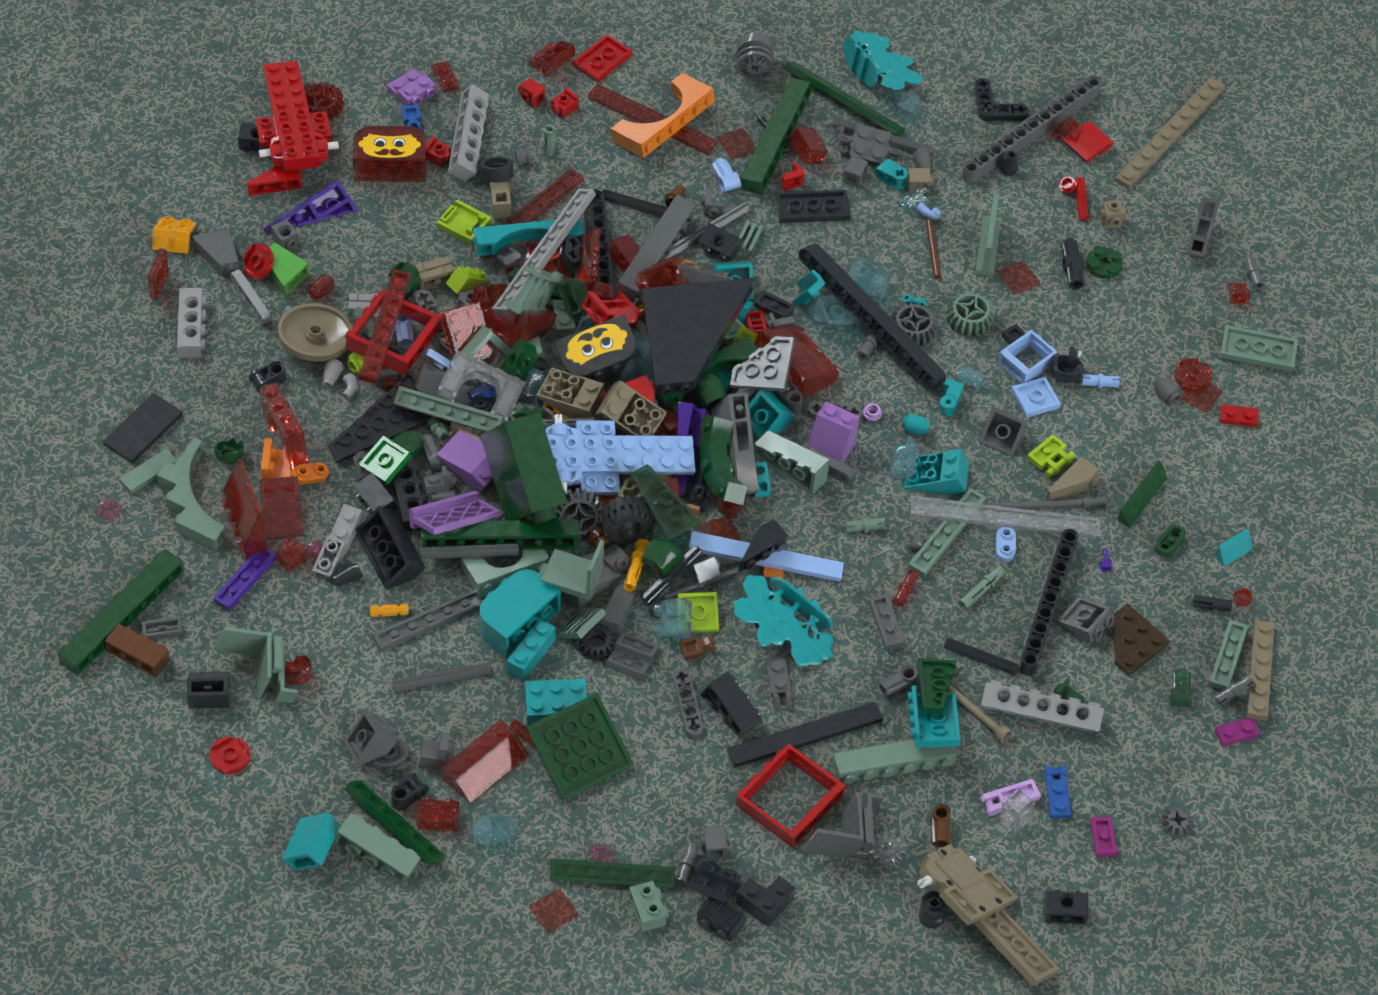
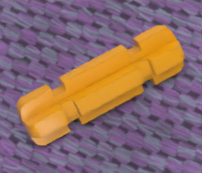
(389, 610)

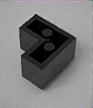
(765, 903)

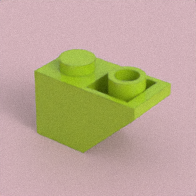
(465, 278)

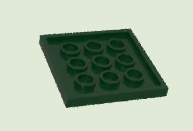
(579, 746)

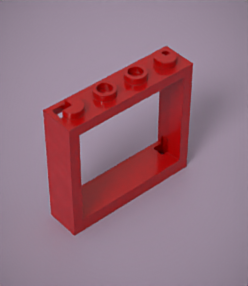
(394, 361)
(790, 753)

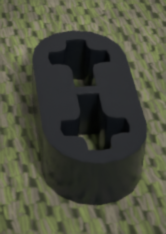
(570, 251)

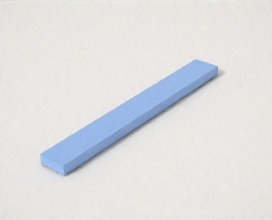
(780, 560)

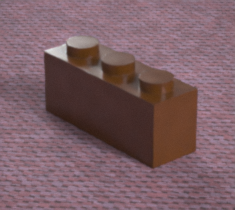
(137, 650)

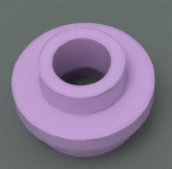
(872, 408)

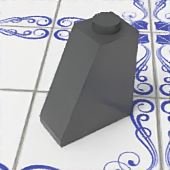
(217, 250)

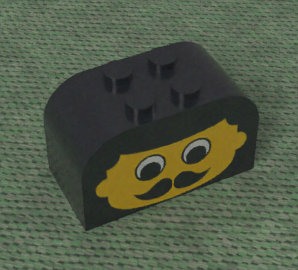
(598, 351)

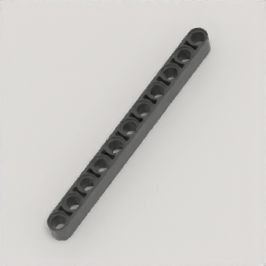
(1031, 128)

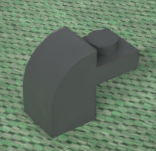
(436, 754)

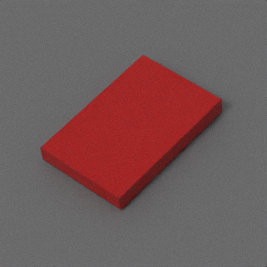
(602, 58)

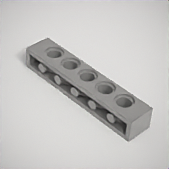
(468, 133)
(1090, 724)

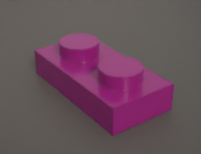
(1237, 731)
(1103, 837)

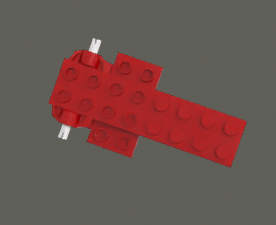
(293, 133)

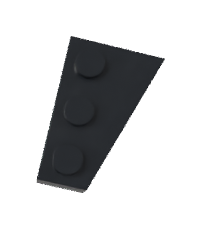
(733, 704)

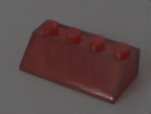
(484, 762)

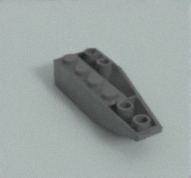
(741, 448)

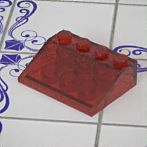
(244, 512)

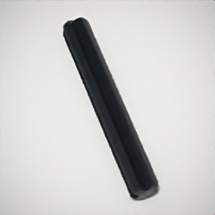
(635, 203)
(650, 595)
(981, 656)

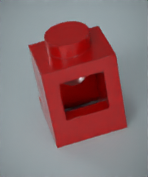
(532, 92)
(565, 103)
(437, 152)

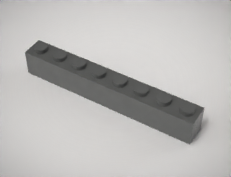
(657, 244)

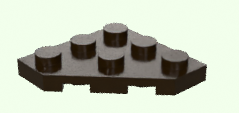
(1135, 640)

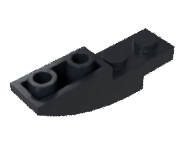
(699, 491)

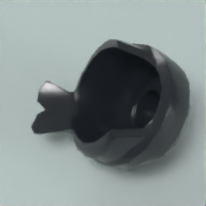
(1068, 367)

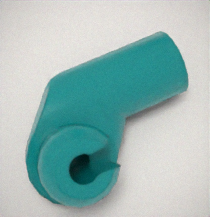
(907, 298)

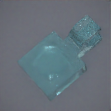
(911, 201)

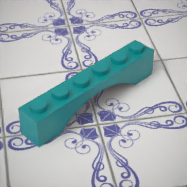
(493, 238)

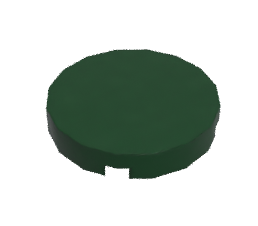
(409, 441)

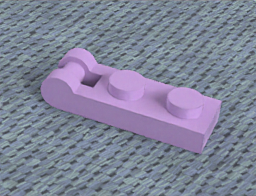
(1027, 787)

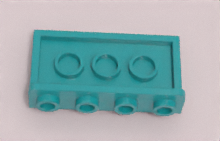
(934, 729)

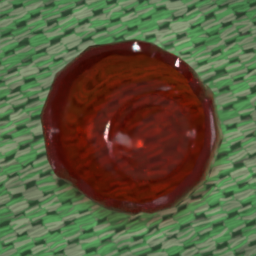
(298, 671)

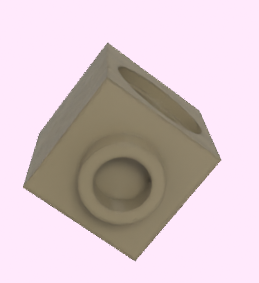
(918, 179)

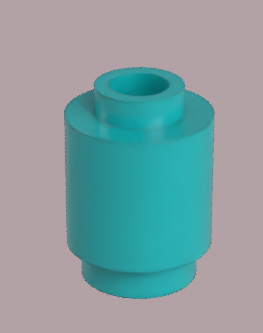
(916, 424)

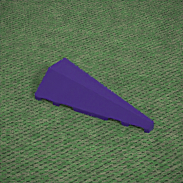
(324, 204)
(689, 425)

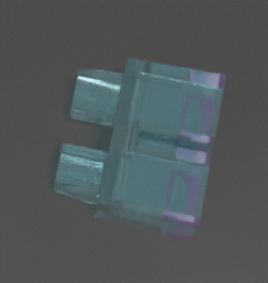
(674, 618)

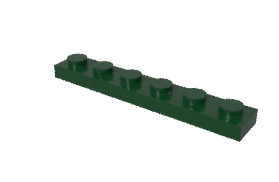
(395, 823)
(611, 872)

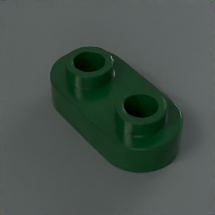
(1168, 541)

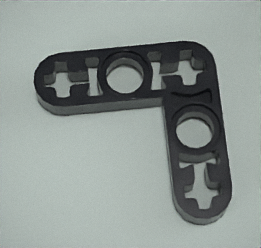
(993, 109)

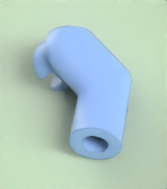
(926, 212)

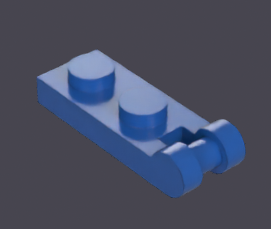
(1057, 792)

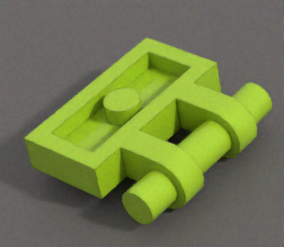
(1045, 454)

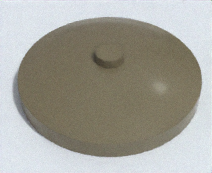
(314, 332)

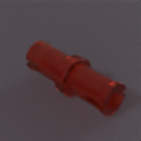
(905, 588)

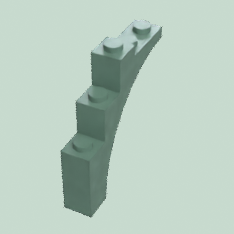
(180, 499)

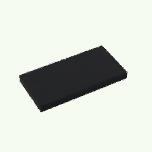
(812, 206)
(142, 428)

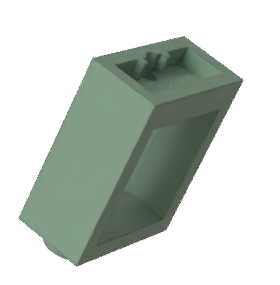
(479, 341)

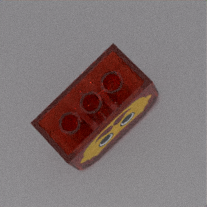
(389, 154)

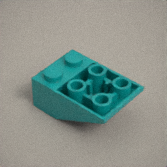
(940, 473)

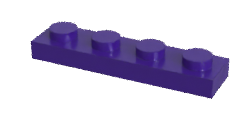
(244, 579)

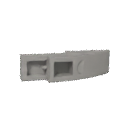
(338, 542)

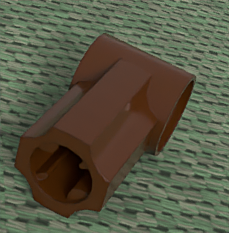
(940, 826)

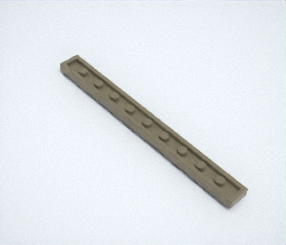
(1169, 133)

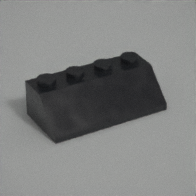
(389, 548)

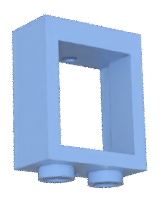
(1017, 368)

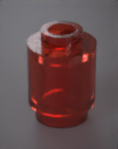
(320, 287)

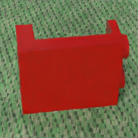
(604, 310)

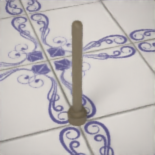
(1001, 732)

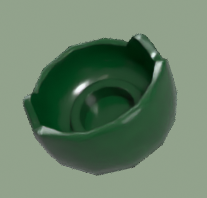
(229, 451)

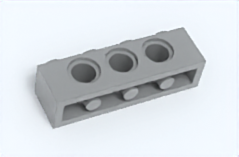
(190, 322)

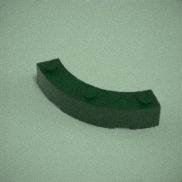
(715, 462)

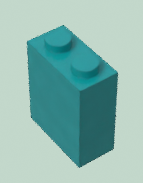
(311, 841)

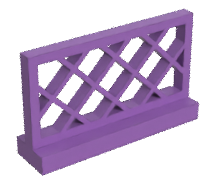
(452, 513)

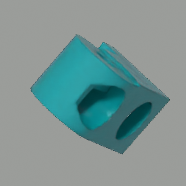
(953, 394)
(763, 481)

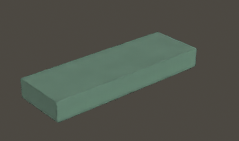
(146, 472)

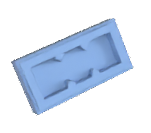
(439, 360)

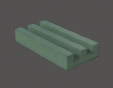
(759, 229)

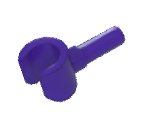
(1105, 565)

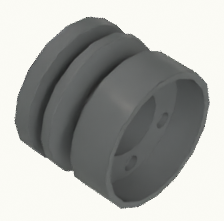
(755, 55)

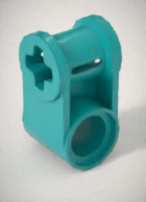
(890, 173)

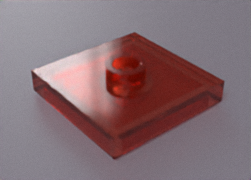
(158, 274)

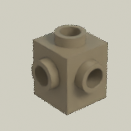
(1112, 214)

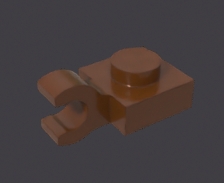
(694, 648)

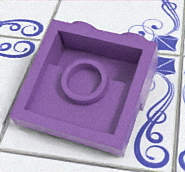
(412, 88)

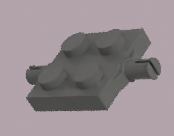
(869, 144)

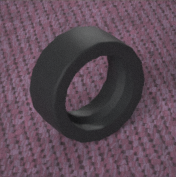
(496, 169)

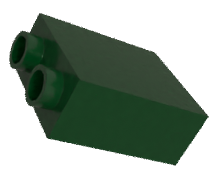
(524, 469)

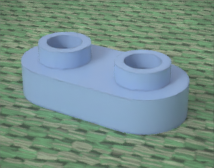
(1005, 542)

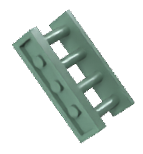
(535, 291)

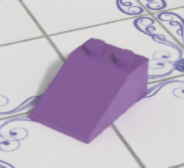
(467, 460)

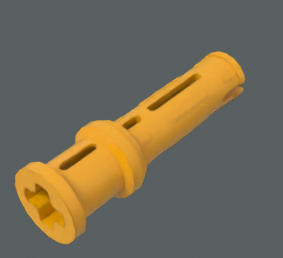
(636, 565)

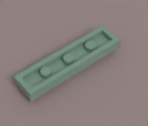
(1228, 655)

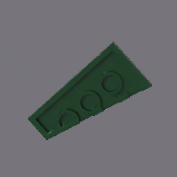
(934, 683)

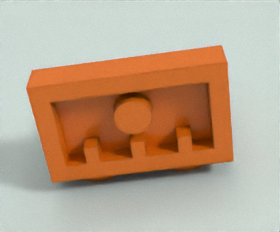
(273, 462)

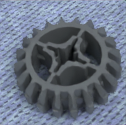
(917, 322)
(587, 513)

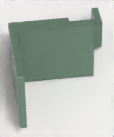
(574, 573)
(269, 658)

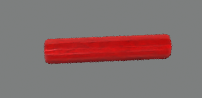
(1081, 199)

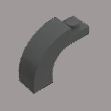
(1203, 226)

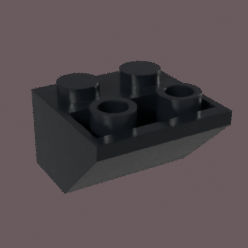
(208, 689)

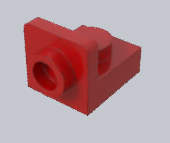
(794, 178)

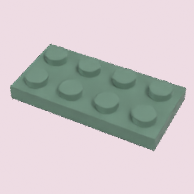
(1259, 348)

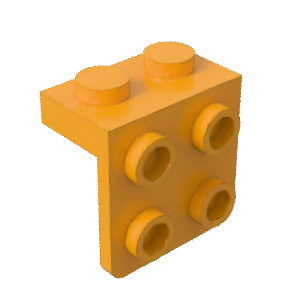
(173, 235)

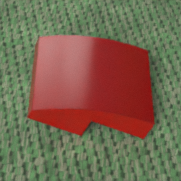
(1089, 142)

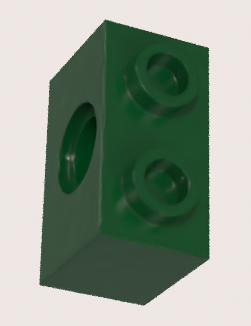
(520, 359)

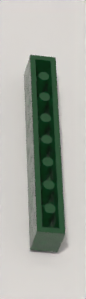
(775, 136)
(525, 533)
(121, 610)

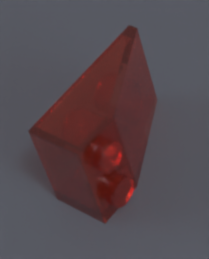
(281, 507)

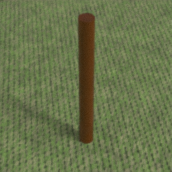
(933, 249)

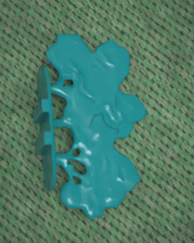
(890, 63)
(779, 623)

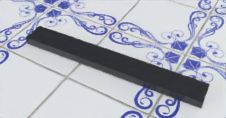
(804, 734)

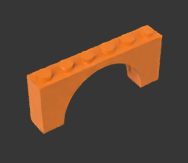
(646, 137)

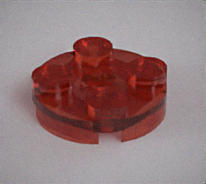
(1189, 382)

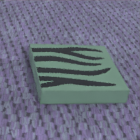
(581, 623)

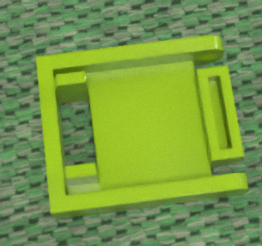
(461, 219)

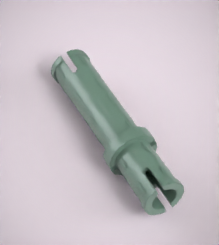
(987, 582)

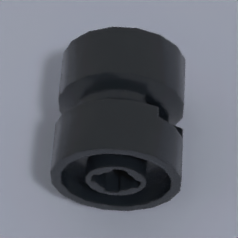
(932, 910)

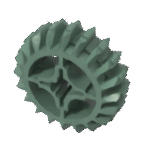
(970, 313)

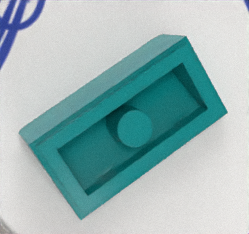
(1234, 548)

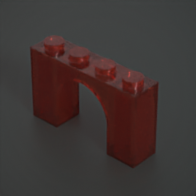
(280, 417)

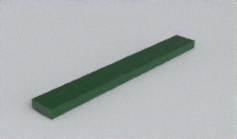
(844, 98)

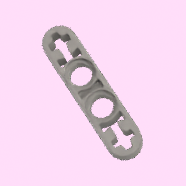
(250, 297)

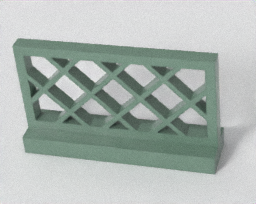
(989, 241)

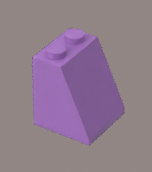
(834, 432)

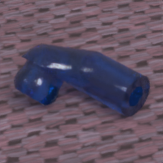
(483, 390)

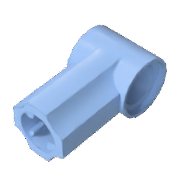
(727, 178)
(404, 332)

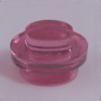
(314, 549)

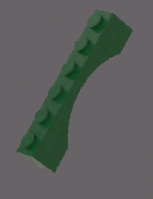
(724, 359)

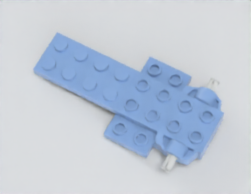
(596, 456)

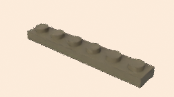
(1260, 670)

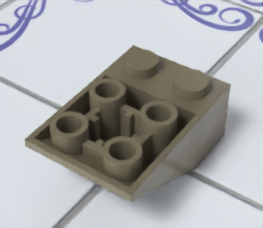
(571, 394)
(630, 411)

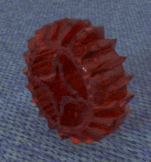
(324, 98)

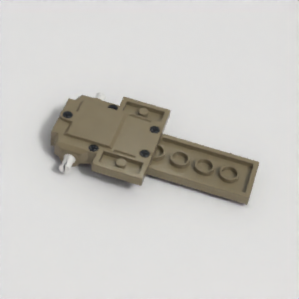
(979, 900)

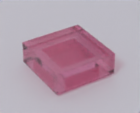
(108, 510)
(602, 853)

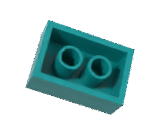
(551, 696)

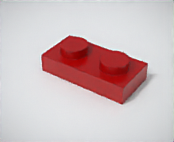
(1239, 415)

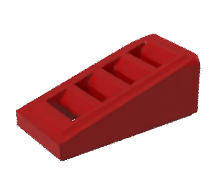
(759, 325)

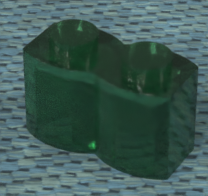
(573, 293)

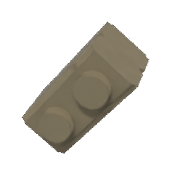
(434, 272)

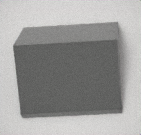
(1003, 431)

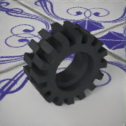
(601, 651)

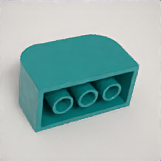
(515, 608)

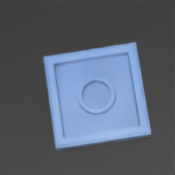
(1035, 397)

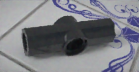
(1073, 263)

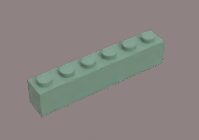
(888, 760)

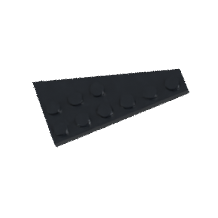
(379, 420)

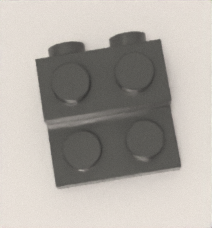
(1086, 619)

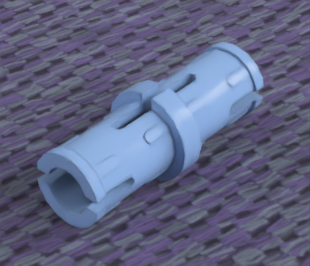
(1100, 380)

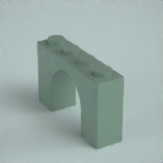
(487, 578)

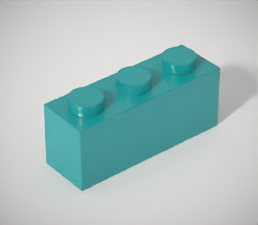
(531, 650)

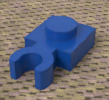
(411, 115)

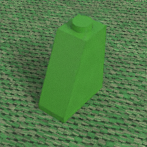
(287, 269)

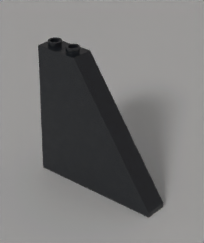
(688, 327)

